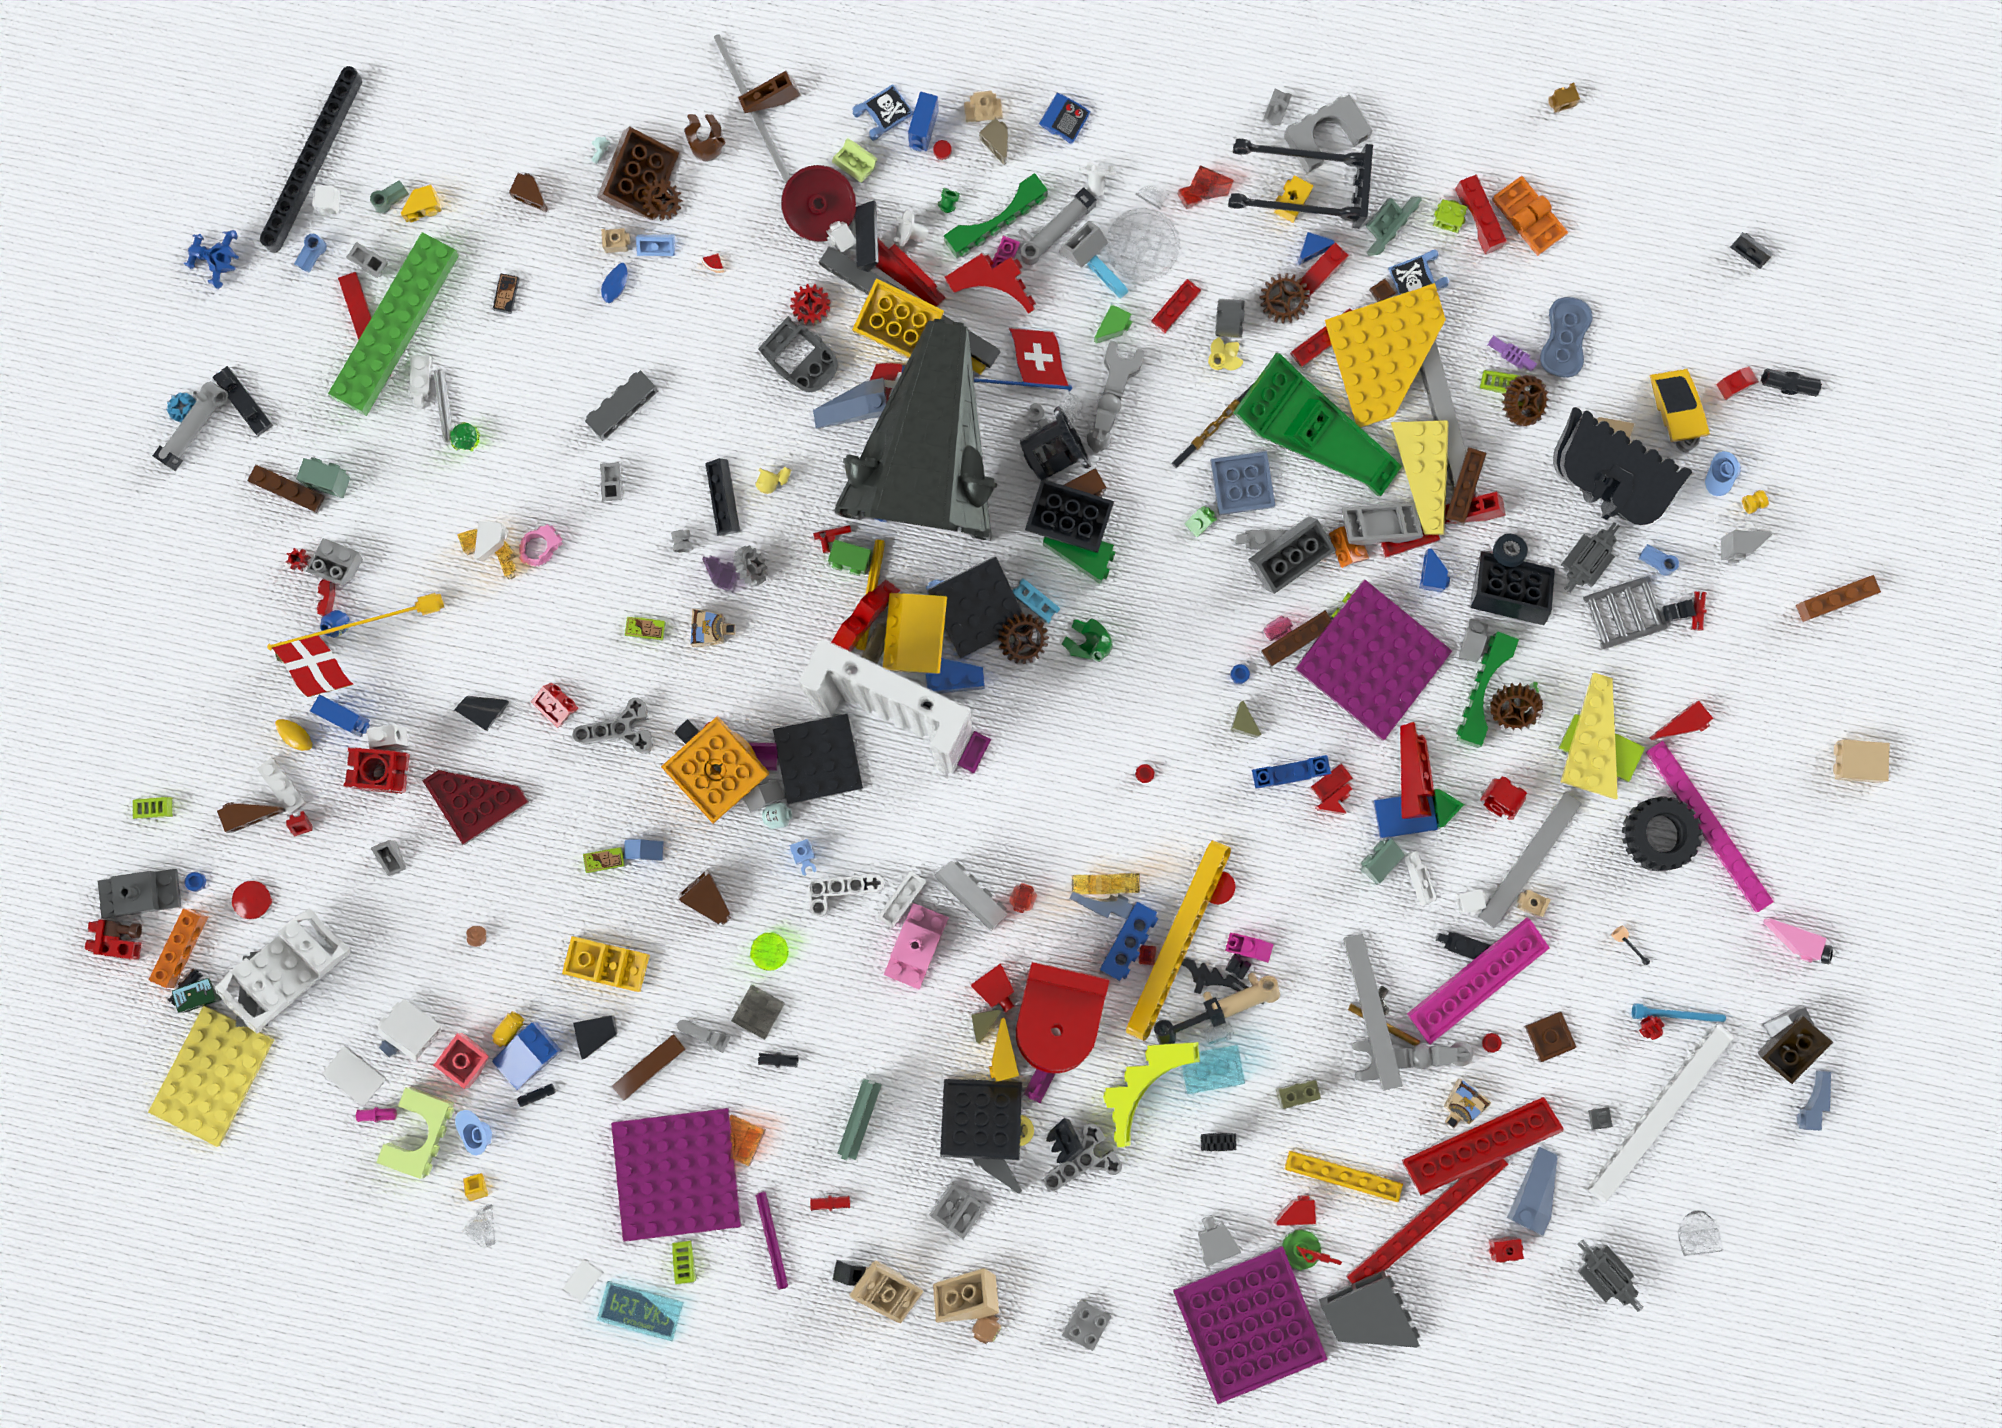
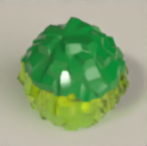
(465, 437)

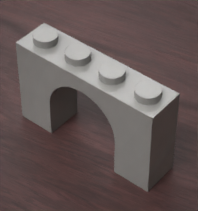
(1342, 113)

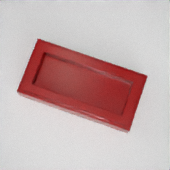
(1331, 783)

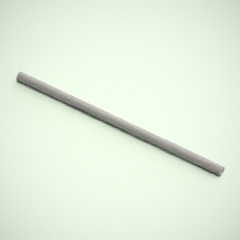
(742, 88)

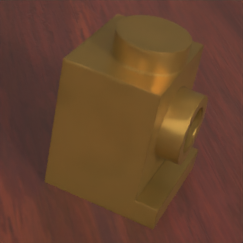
(1564, 98)

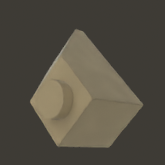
(995, 138)

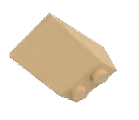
(966, 1297)

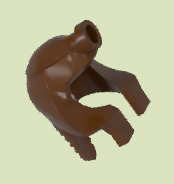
(709, 148)

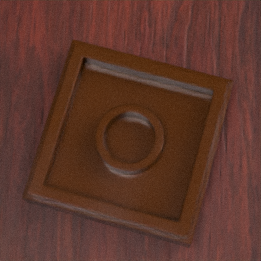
(1550, 1036)

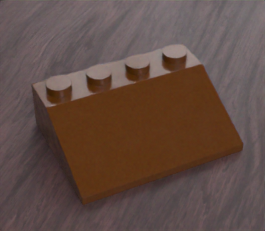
(633, 166)

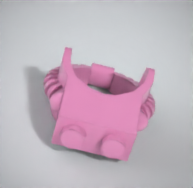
(553, 541)

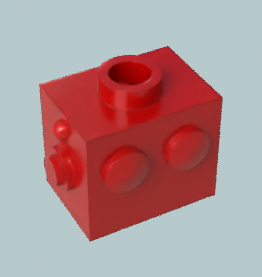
(1500, 1254)

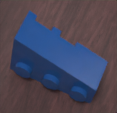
(955, 677)

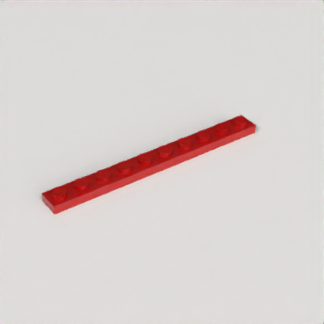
(1425, 1221)

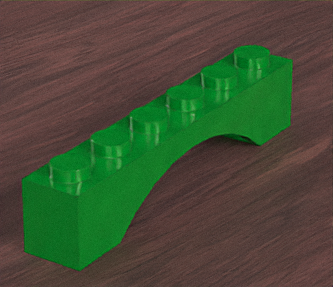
(965, 237)
(1474, 725)

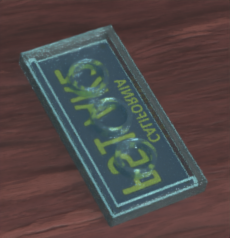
(640, 1311)

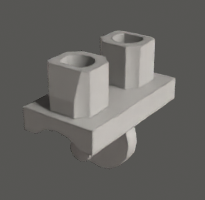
(1277, 107)

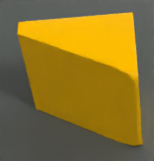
(475, 1187)

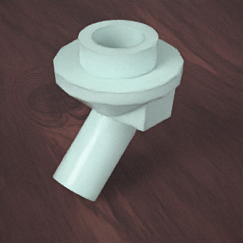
(601, 145)

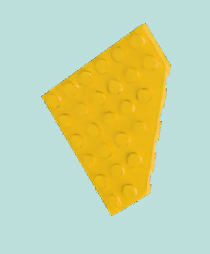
(1384, 349)

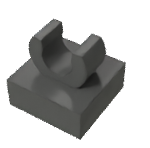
(1600, 1118)

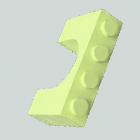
(435, 1112)

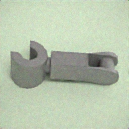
(1041, 421)
(716, 1040)

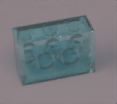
(1217, 1069)

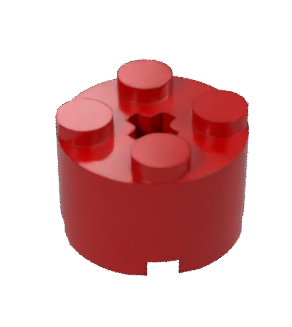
(1503, 798)

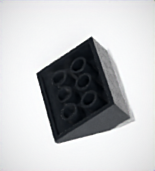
(1069, 515)
(1513, 592)

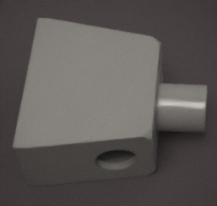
(1216, 1242)

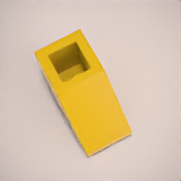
(421, 203)

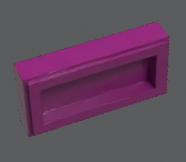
(974, 752)

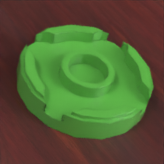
(1302, 1239)

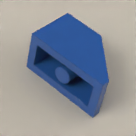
(1433, 573)

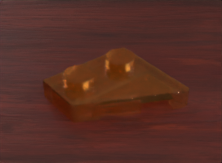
(744, 1139)

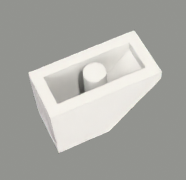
(489, 539)

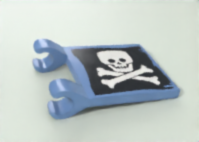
(886, 110)
(1416, 273)

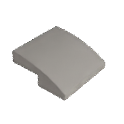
(957, 1210)

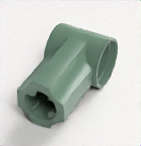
(390, 195)

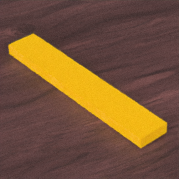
(1343, 1176)

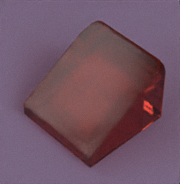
(1188, 199)
(1147, 955)

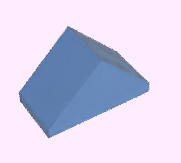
(643, 850)

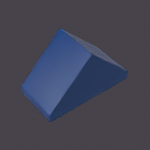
(1314, 246)

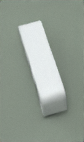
(846, 890)

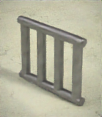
(1624, 637)

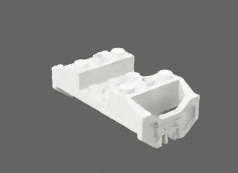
(283, 969)

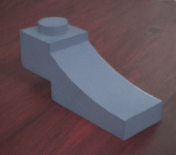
(1103, 907)
(1811, 1116)

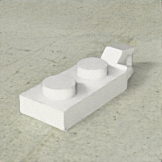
(420, 379)
(1420, 878)

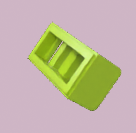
(1503, 376)
(167, 808)
(687, 1279)

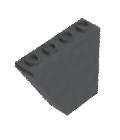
(1370, 1313)

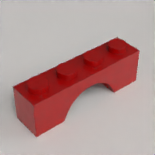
(1488, 228)

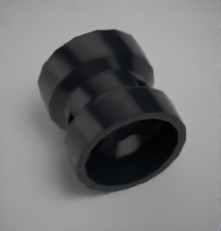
(1238, 966)

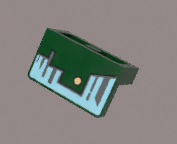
(195, 996)

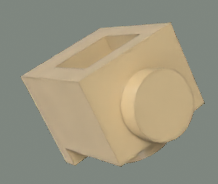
(619, 245)
(1525, 903)

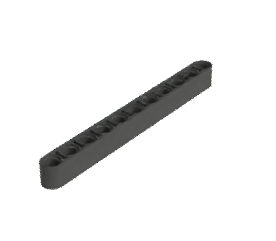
(847, 270)

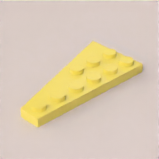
(1424, 457)
(1593, 749)

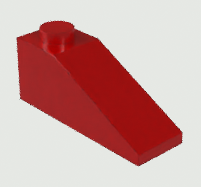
(1324, 268)
(1483, 508)
(1691, 719)

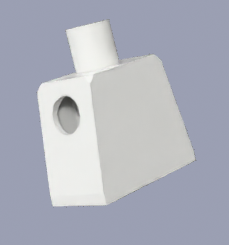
(385, 737)

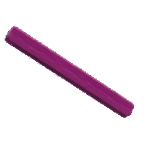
(771, 1240)

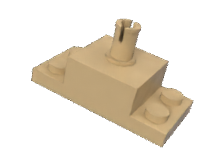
(886, 1292)

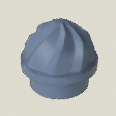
(388, 1048)

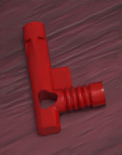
(830, 536)

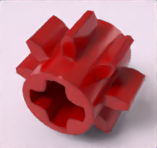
(295, 564)
(1651, 1027)

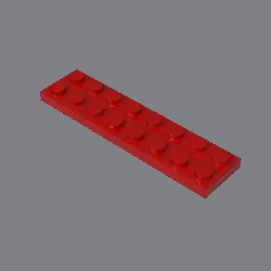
(1482, 1145)

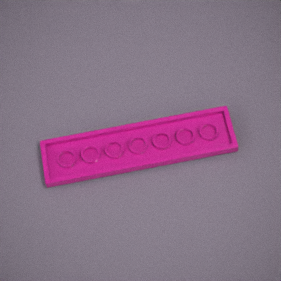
(1478, 980)

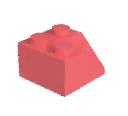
(462, 1060)

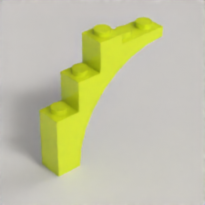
(1139, 1078)

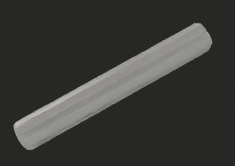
(443, 404)

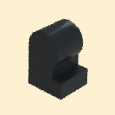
(1679, 611)

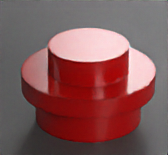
(1144, 773)
(1491, 1042)

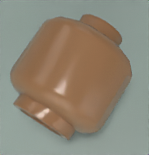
(986, 1329)

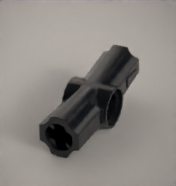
(1791, 382)

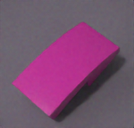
(1007, 248)

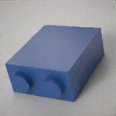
(923, 121)
(340, 715)

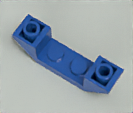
(1291, 772)

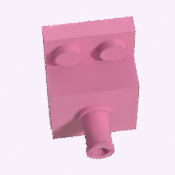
(916, 946)

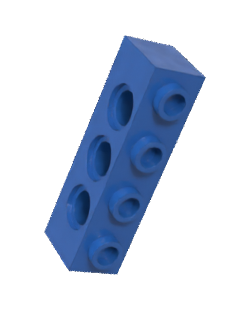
(1139, 912)

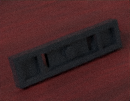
(243, 401)

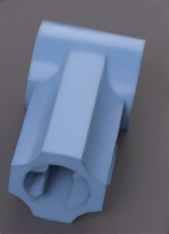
(309, 255)
(1657, 559)

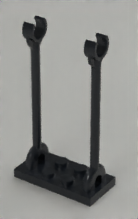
(1361, 181)

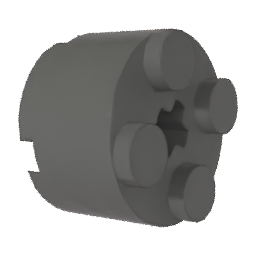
(1229, 318)

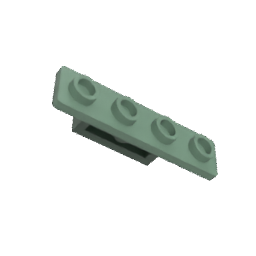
(1388, 221)

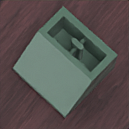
(1382, 861)

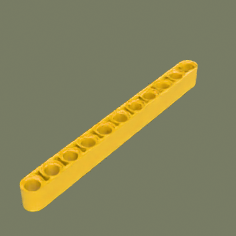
(1178, 940)

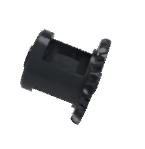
(1063, 457)

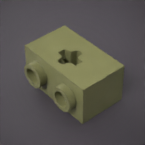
(1298, 1094)

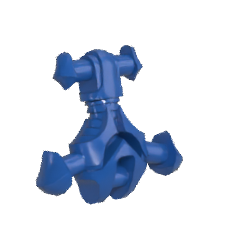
(217, 256)

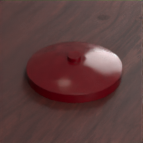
(816, 200)

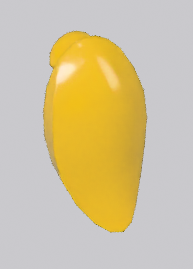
(293, 735)

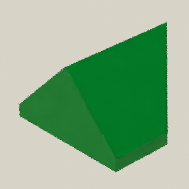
(1445, 807)

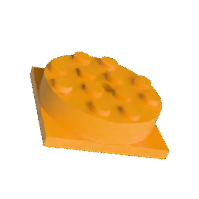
(695, 772)

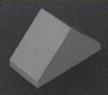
(764, 795)
(389, 857)

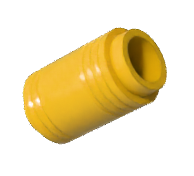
(507, 1029)

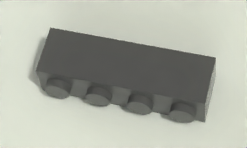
(621, 405)

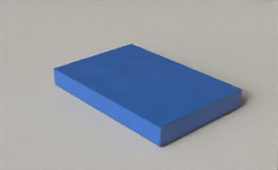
(1391, 823)

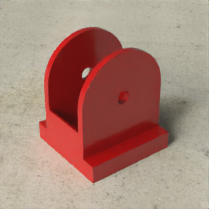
(1064, 1002)

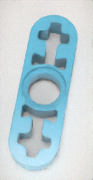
(1107, 277)

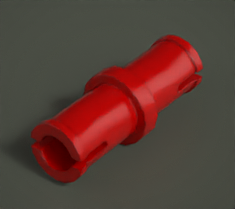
(1699, 606)
(830, 1203)

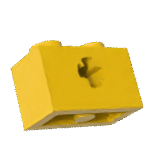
(1299, 190)

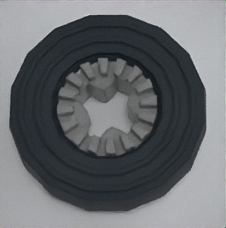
(1518, 546)

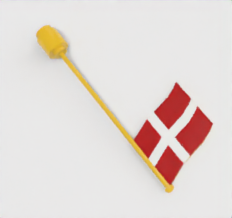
(313, 662)

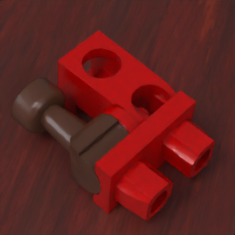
(108, 941)

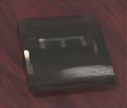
(758, 1012)

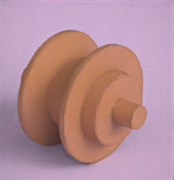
(476, 936)

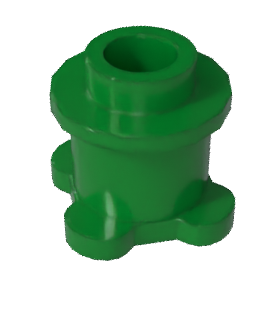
(948, 200)

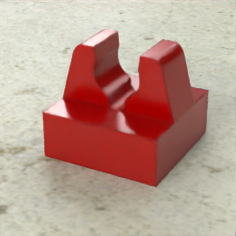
(299, 824)

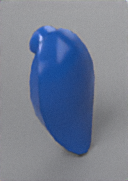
(614, 283)

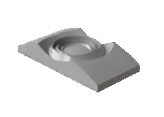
(1382, 523)

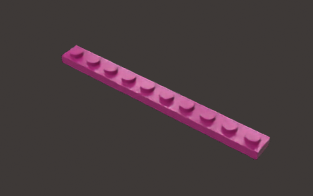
(1712, 829)

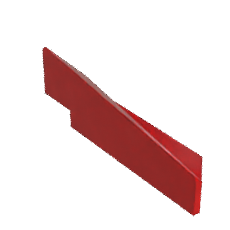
(905, 272)
(1415, 773)

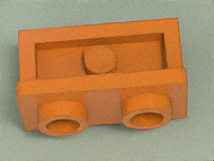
(1347, 552)

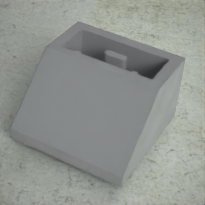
(1084, 244)
(334, 562)

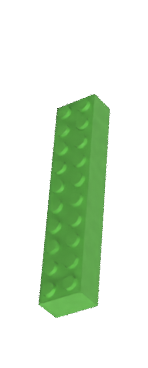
(393, 324)

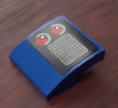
(1064, 117)

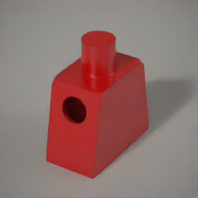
(995, 988)

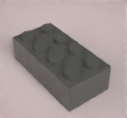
(1291, 554)

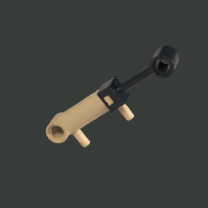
(1219, 1010)

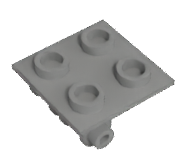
(1086, 1325)

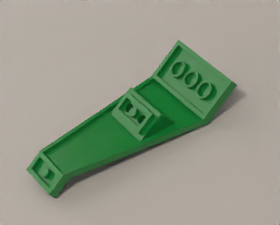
(1286, 406)

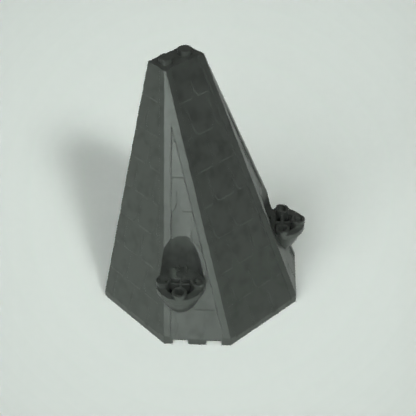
(926, 446)

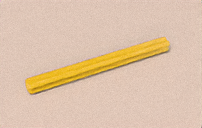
(872, 583)

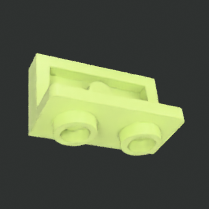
(855, 160)

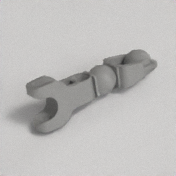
(1110, 403)
(1418, 1056)

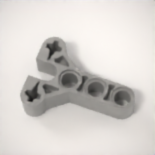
(627, 718)
(1097, 1162)

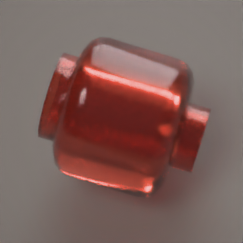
(1023, 897)

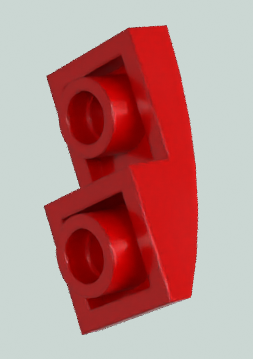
(327, 590)

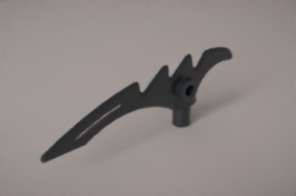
(1203, 977)

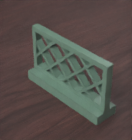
(859, 1119)

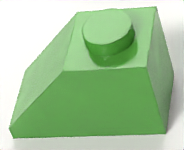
(1113, 324)

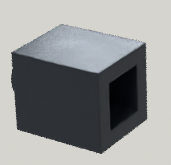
(848, 1272)

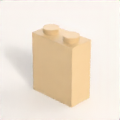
(1861, 761)

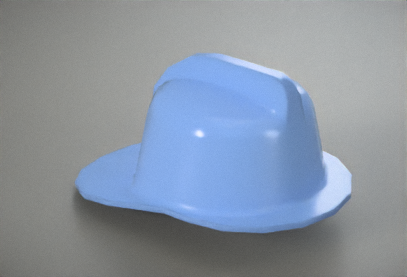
(1722, 473)
(473, 1132)

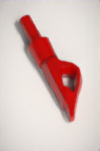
(1318, 1256)

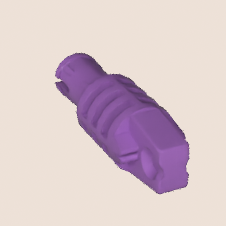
(1512, 354)

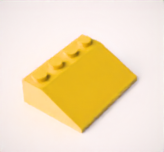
(894, 318)
(914, 633)

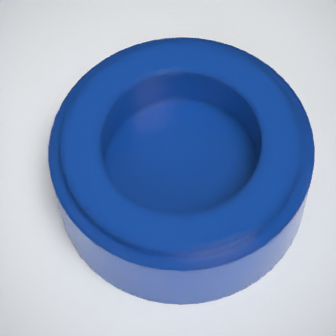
(1239, 674)
(195, 881)

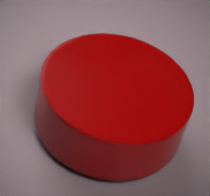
(942, 149)

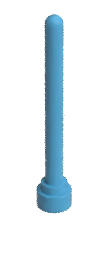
(1640, 1011)

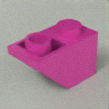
(1249, 947)

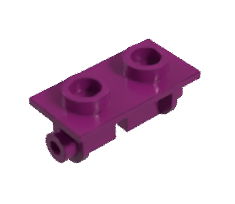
(1038, 1085)

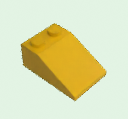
(1003, 1058)

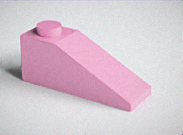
(1799, 941)

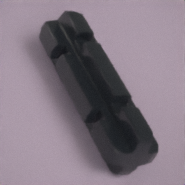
(536, 1095)

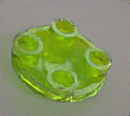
(769, 951)

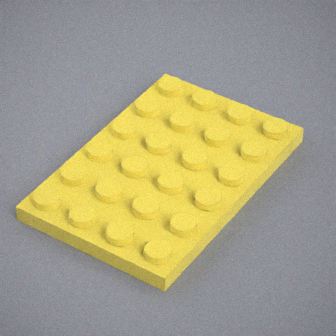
(211, 1076)

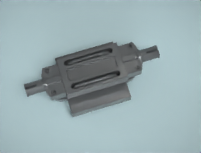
(1590, 558)
(1608, 1275)

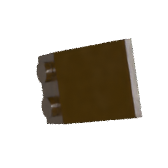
(1795, 1049)

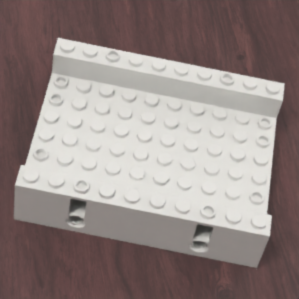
(889, 696)

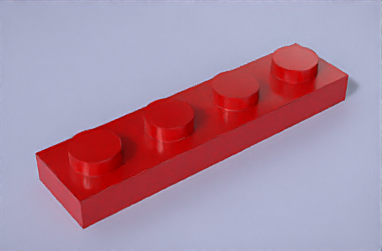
(1313, 346)

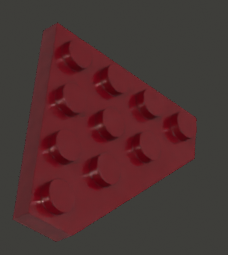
(473, 803)

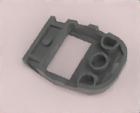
(814, 370)

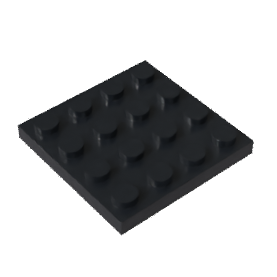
(977, 606)
(817, 759)
(981, 1119)

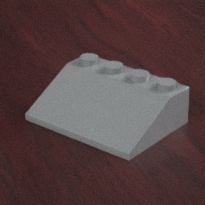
(971, 895)

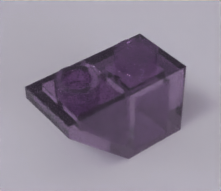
(721, 574)

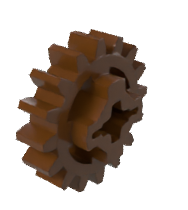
(660, 210)

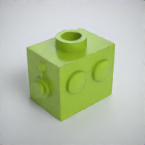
(1450, 215)

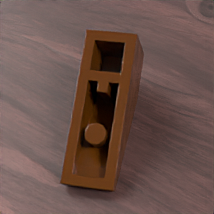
(770, 94)
(239, 816)

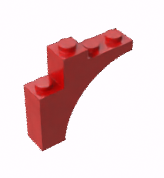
(1002, 277)
(863, 616)

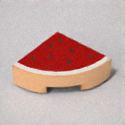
(713, 263)

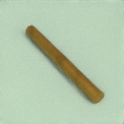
(1393, 1030)

